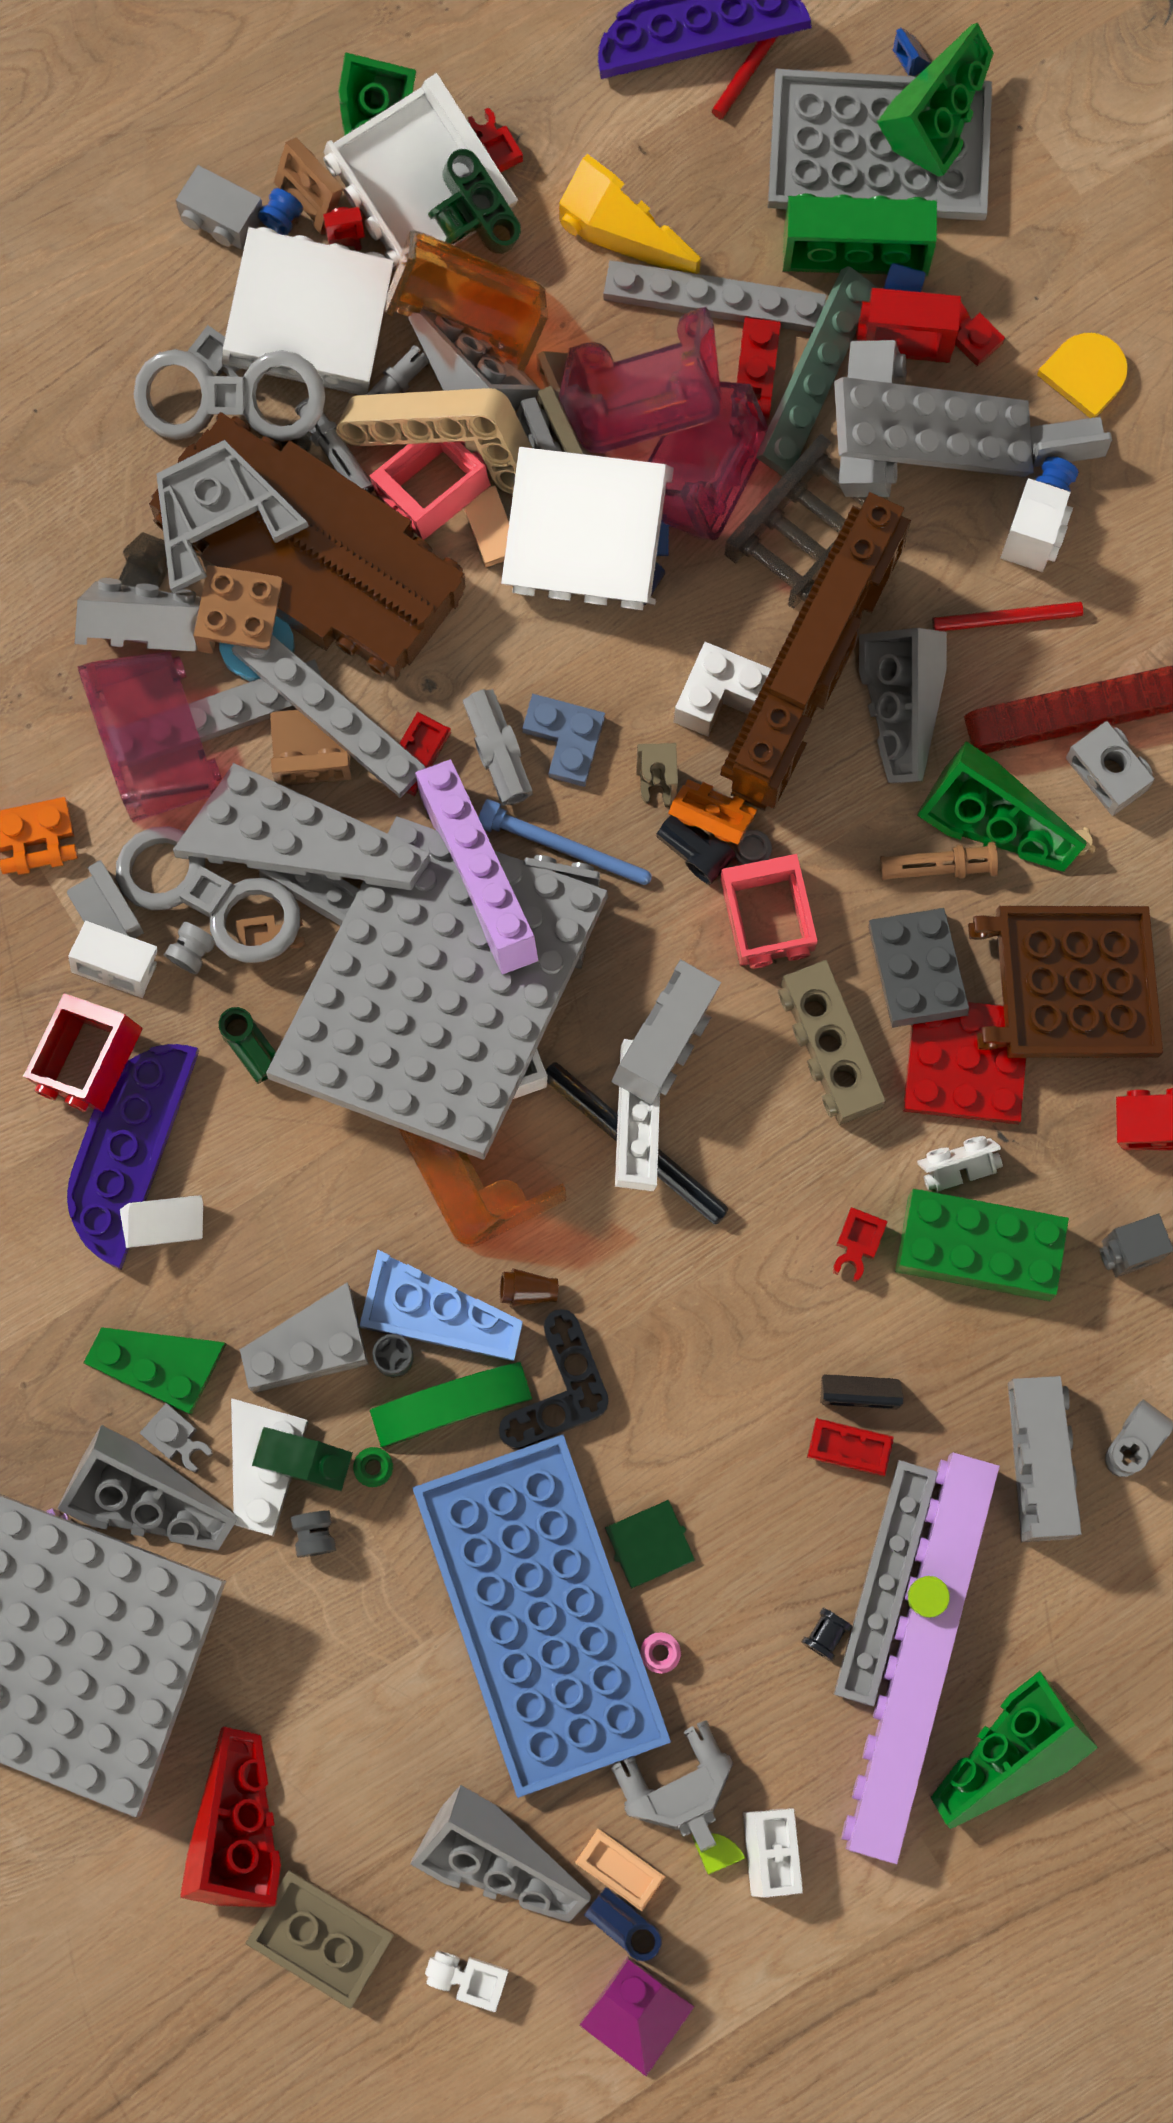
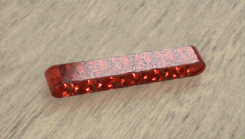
(1071, 710)

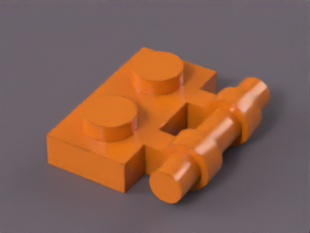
(712, 811)
(34, 825)

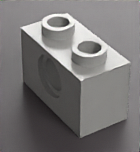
(1111, 788)

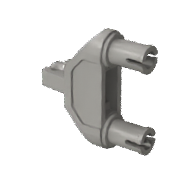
(686, 1801)

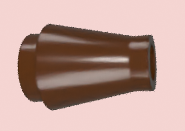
(526, 1288)

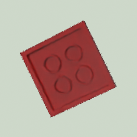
(956, 1078)

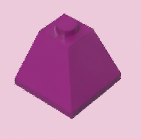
(636, 2015)

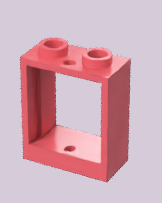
(409, 461)
(760, 874)

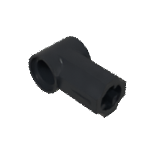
(702, 852)

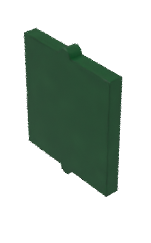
(649, 1544)

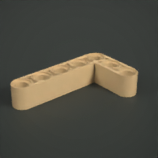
(440, 416)

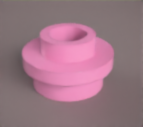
(673, 1652)

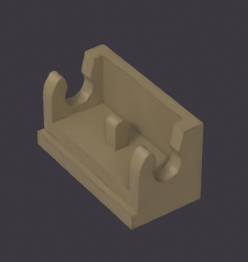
(658, 767)

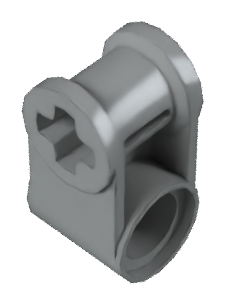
(1142, 1435)

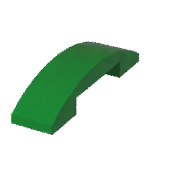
(450, 1403)

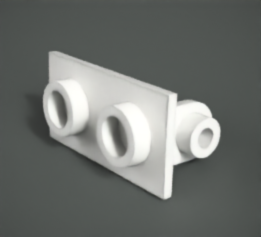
(946, 1164)

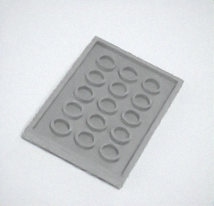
(832, 146)

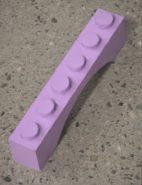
(483, 876)

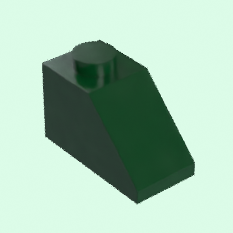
(302, 1459)

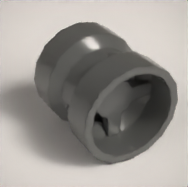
(392, 1349)
(313, 1543)

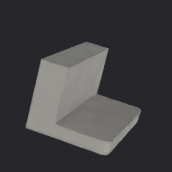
(1070, 440)
(102, 903)

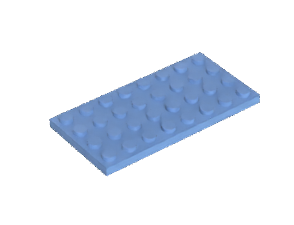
(541, 1616)

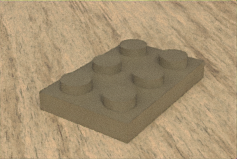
(320, 1939)

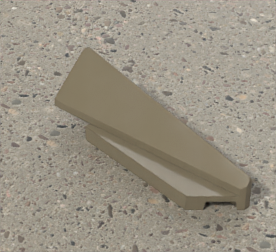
(551, 370)

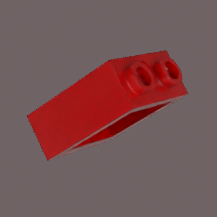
(918, 322)
(57, 1044)

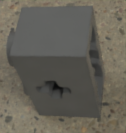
(1136, 1245)

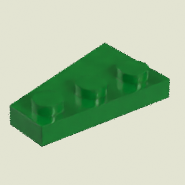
(157, 1364)

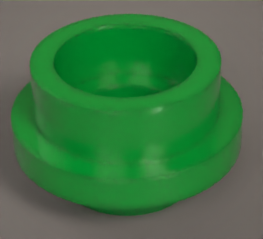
(361, 1462)

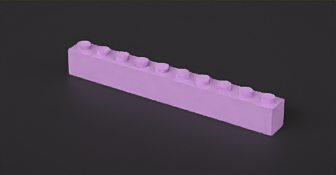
(920, 1662)

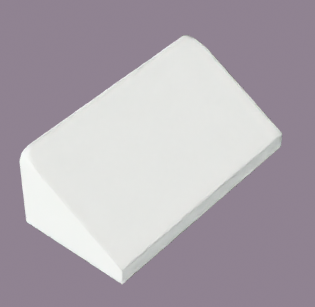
(162, 1221)

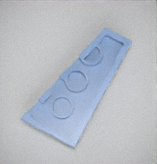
(431, 1311)

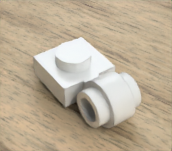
(479, 1983)

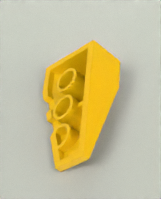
(609, 218)

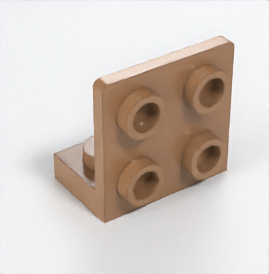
(237, 609)
(305, 752)

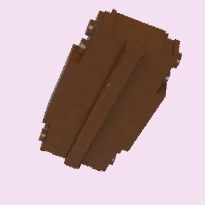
(346, 574)
(816, 651)

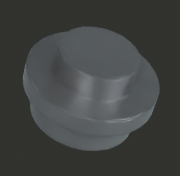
(753, 847)

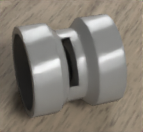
(190, 947)

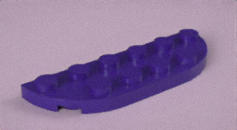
(674, 30)
(126, 1146)

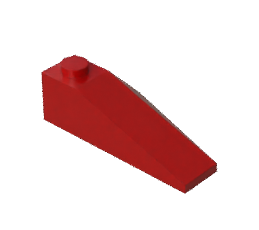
(232, 1840)

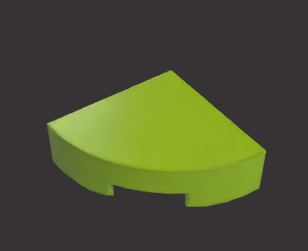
(721, 1855)

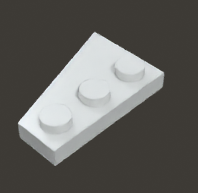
(258, 1492)

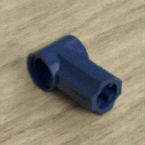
(620, 1923)

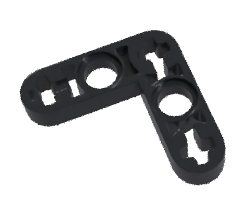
(569, 1399)

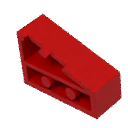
(1145, 1120)

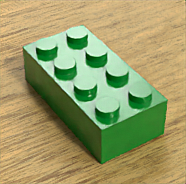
(858, 233)
(982, 1245)

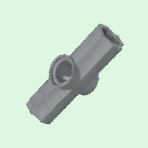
(497, 747)

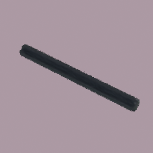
(607, 1120)

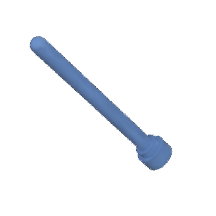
(496, 818)

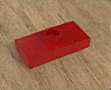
(424, 741)
(850, 1447)

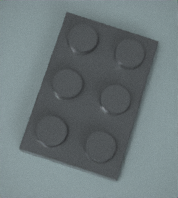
(918, 967)

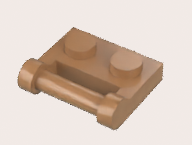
(308, 182)

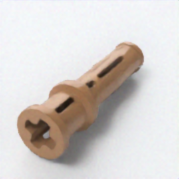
(892, 866)

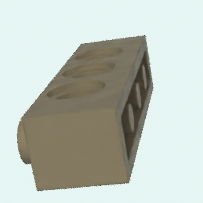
(819, 985)

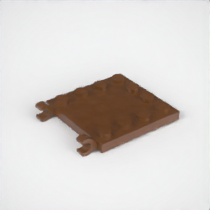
(1074, 982)

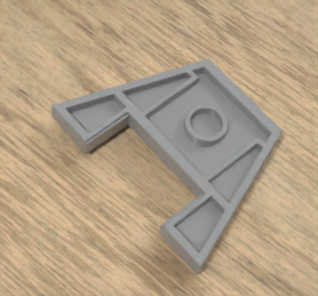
(209, 495)

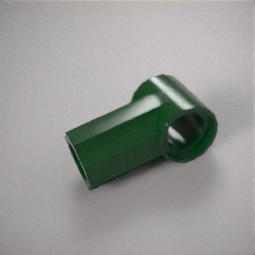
(251, 1046)

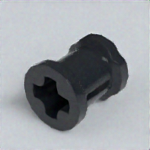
(826, 1634)

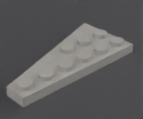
(290, 833)

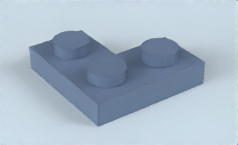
(574, 730)

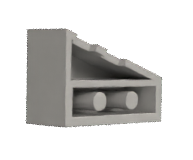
(137, 615)
(667, 1033)
(308, 1345)

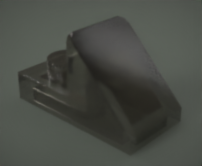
(144, 561)

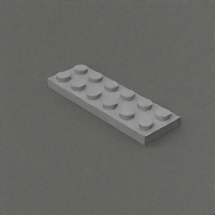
(933, 427)

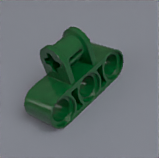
(459, 214)

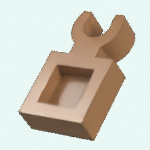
(262, 930)

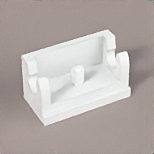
(113, 959)
(772, 1852)

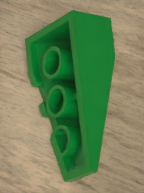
(370, 88)
(932, 110)
(988, 804)
(1023, 1749)

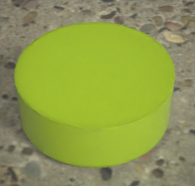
(928, 1596)

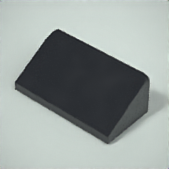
(861, 1392)

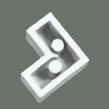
(1038, 526)
(717, 680)

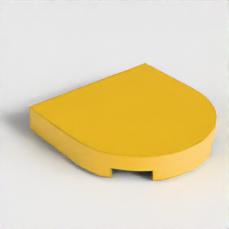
(1086, 371)

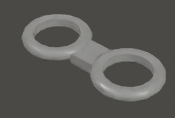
(229, 395)
(209, 896)

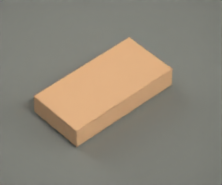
(488, 525)
(620, 1869)

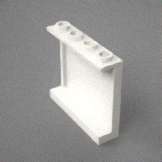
(398, 163)
(308, 303)
(585, 527)

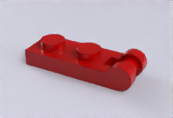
(758, 358)

